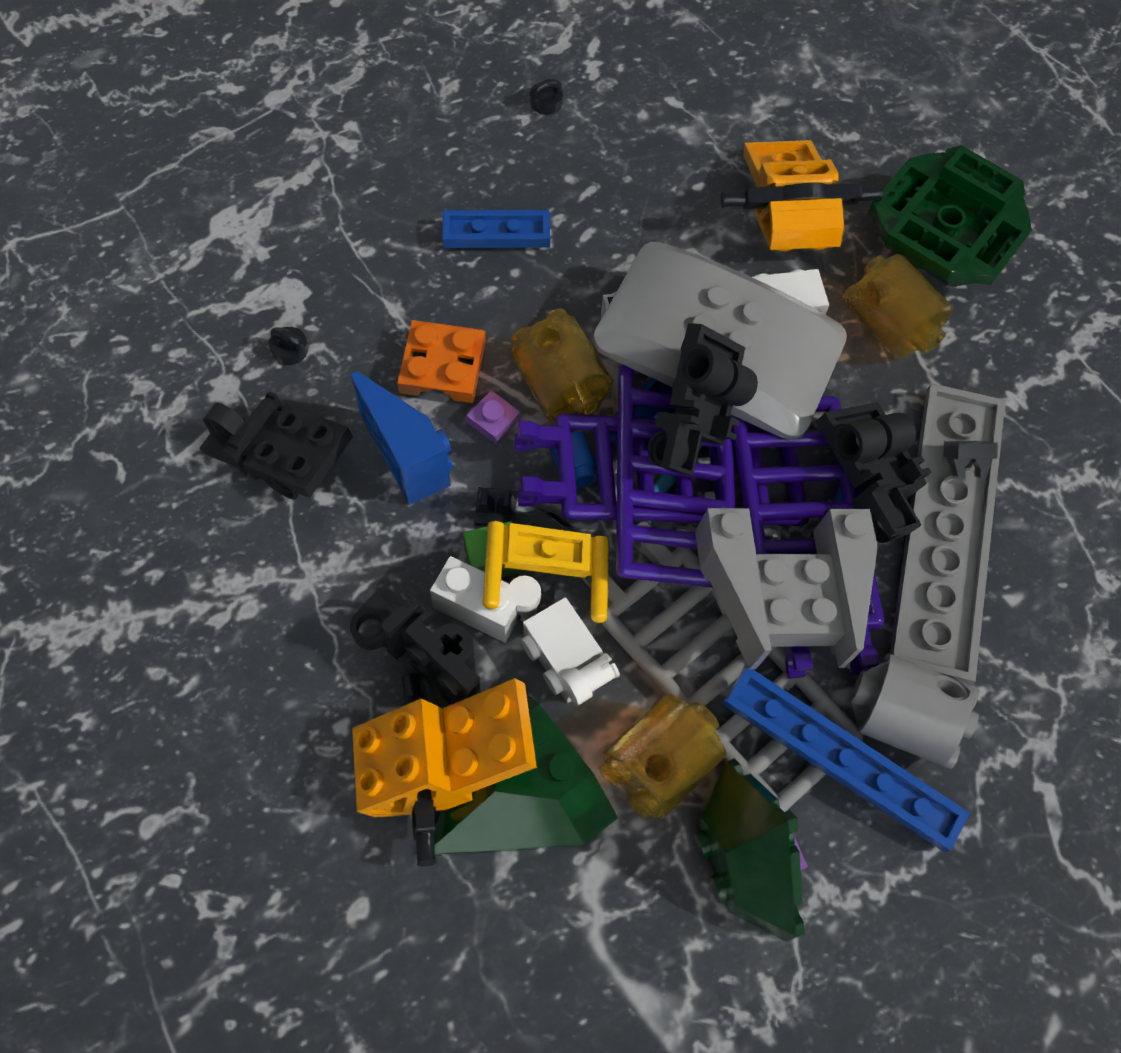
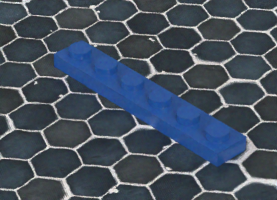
(846, 759)

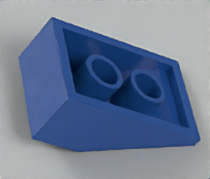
(405, 439)

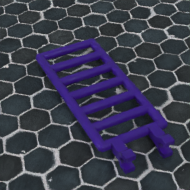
(535, 491)
(627, 496)
(798, 657)

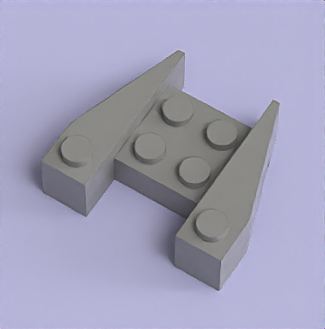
(791, 596)

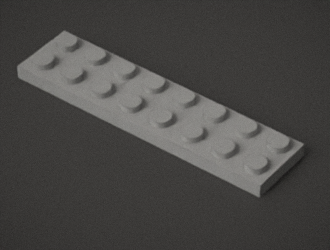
(949, 553)

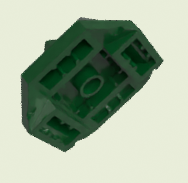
(954, 216)

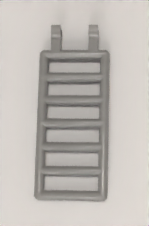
(663, 674)

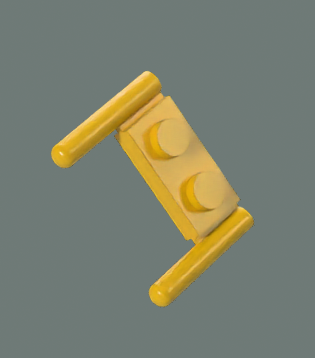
(546, 552)

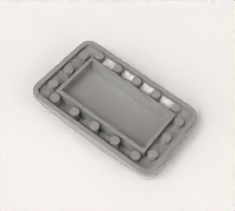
(784, 338)

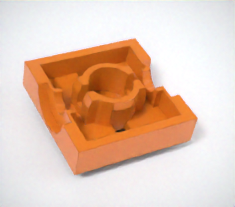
(442, 366)

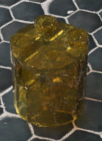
(899, 306)
(561, 366)
(677, 746)

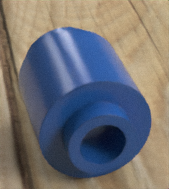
(584, 462)

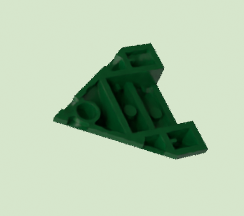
(533, 810)
(752, 853)

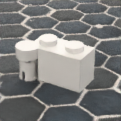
(460, 596)
(567, 652)

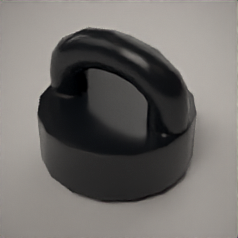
(547, 96)
(288, 345)

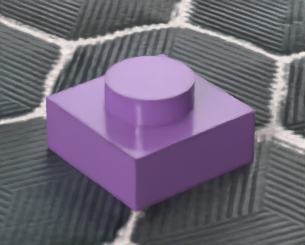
(493, 417)

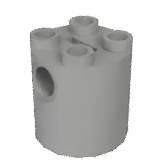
(915, 709)

